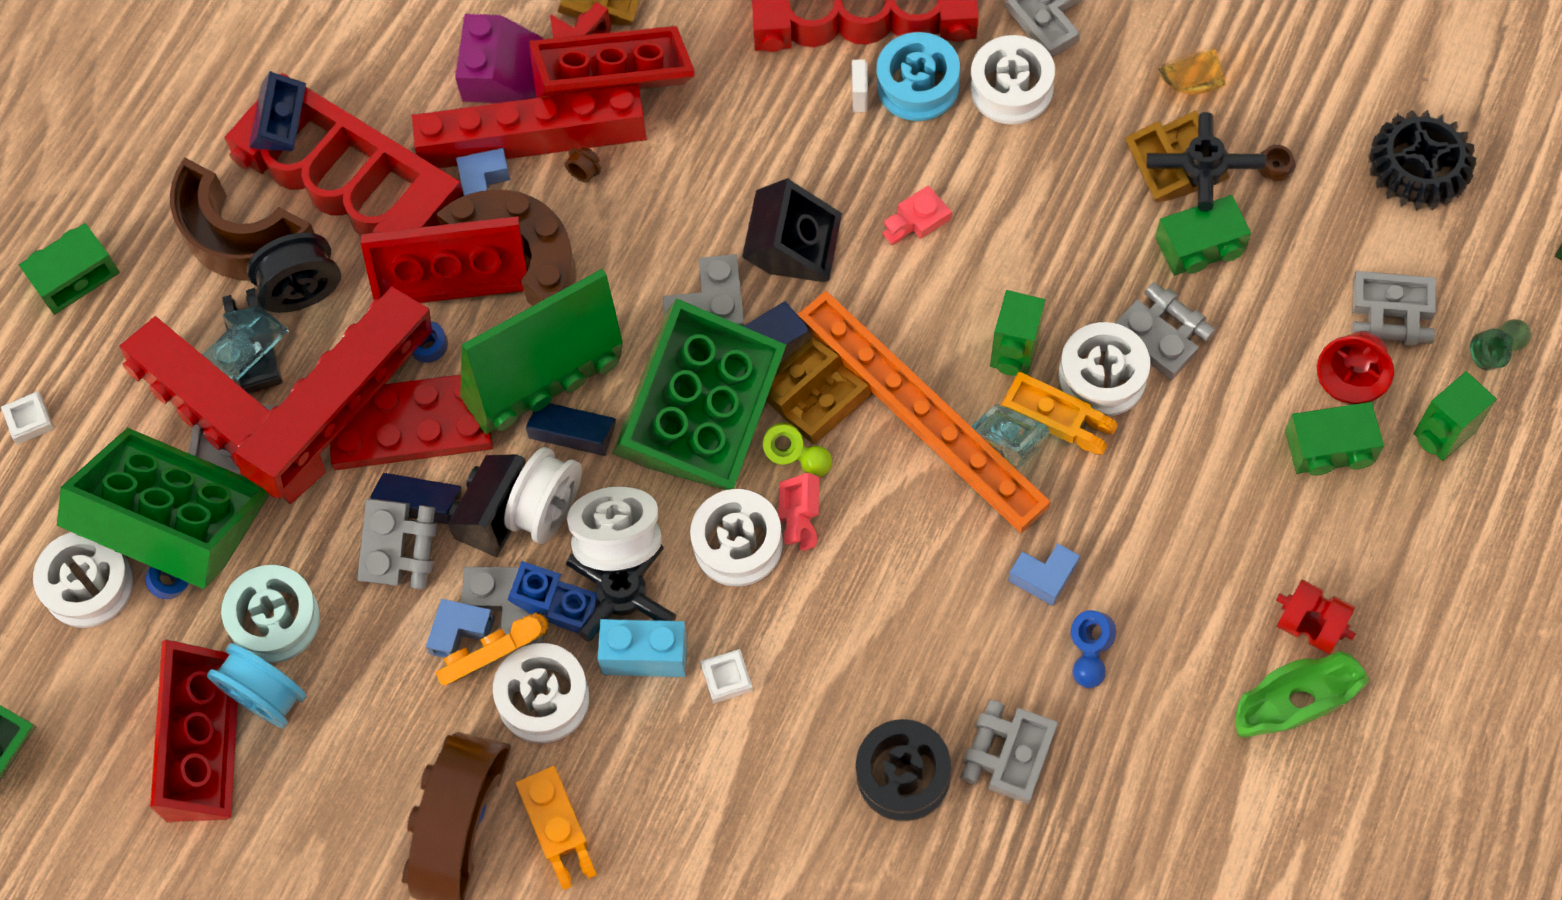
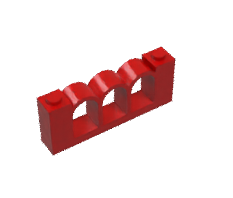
(777, 24)
(416, 208)

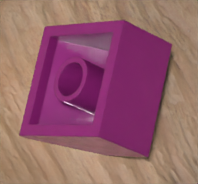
(494, 60)

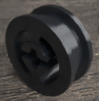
(293, 272)
(918, 741)

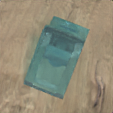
(249, 338)
(1011, 434)

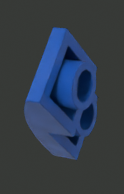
(544, 593)

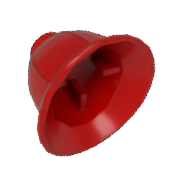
(1355, 368)

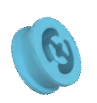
(916, 95)
(257, 685)

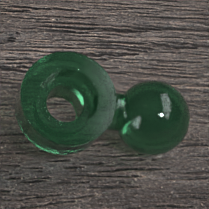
(1494, 347)

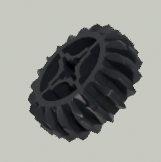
(1430, 148)

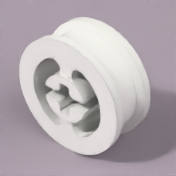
(1012, 59)
(1124, 360)
(542, 495)
(614, 528)
(733, 561)
(97, 564)
(526, 673)

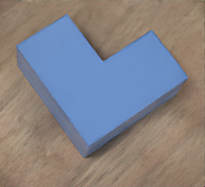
(482, 170)
(1047, 579)
(455, 621)

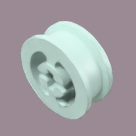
(259, 592)

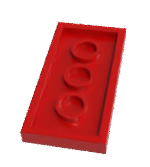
(447, 260)
(409, 424)

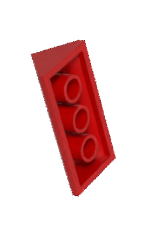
(610, 60)
(192, 737)

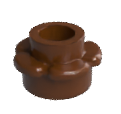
(1282, 156)
(583, 164)

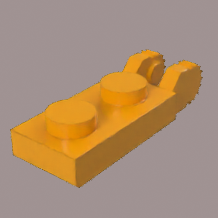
(1060, 412)
(494, 647)
(554, 822)

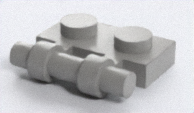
(1396, 297)
(1168, 348)
(385, 542)
(1022, 754)

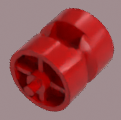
(1315, 616)

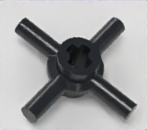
(1205, 161)
(620, 602)

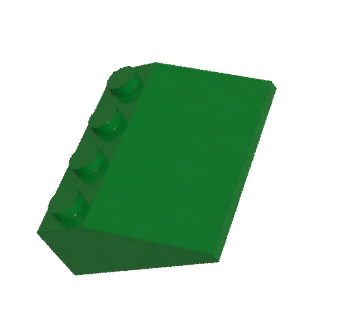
(540, 353)
(699, 397)
(161, 507)

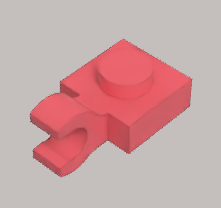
(918, 213)
(796, 506)

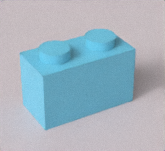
(643, 648)

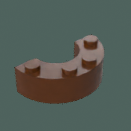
(542, 234)
(218, 243)
(449, 815)

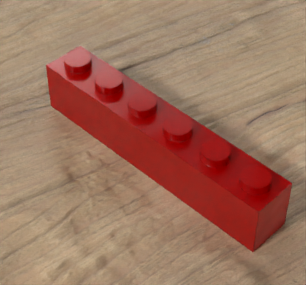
(532, 125)
(333, 392)
(201, 393)

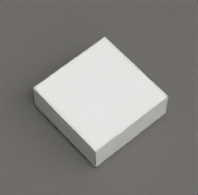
(859, 86)
(27, 417)
(726, 676)

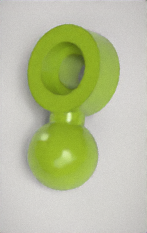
(813, 460)

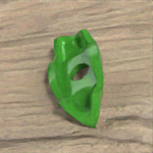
(1329, 680)

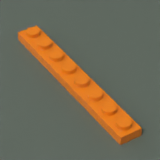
(925, 413)

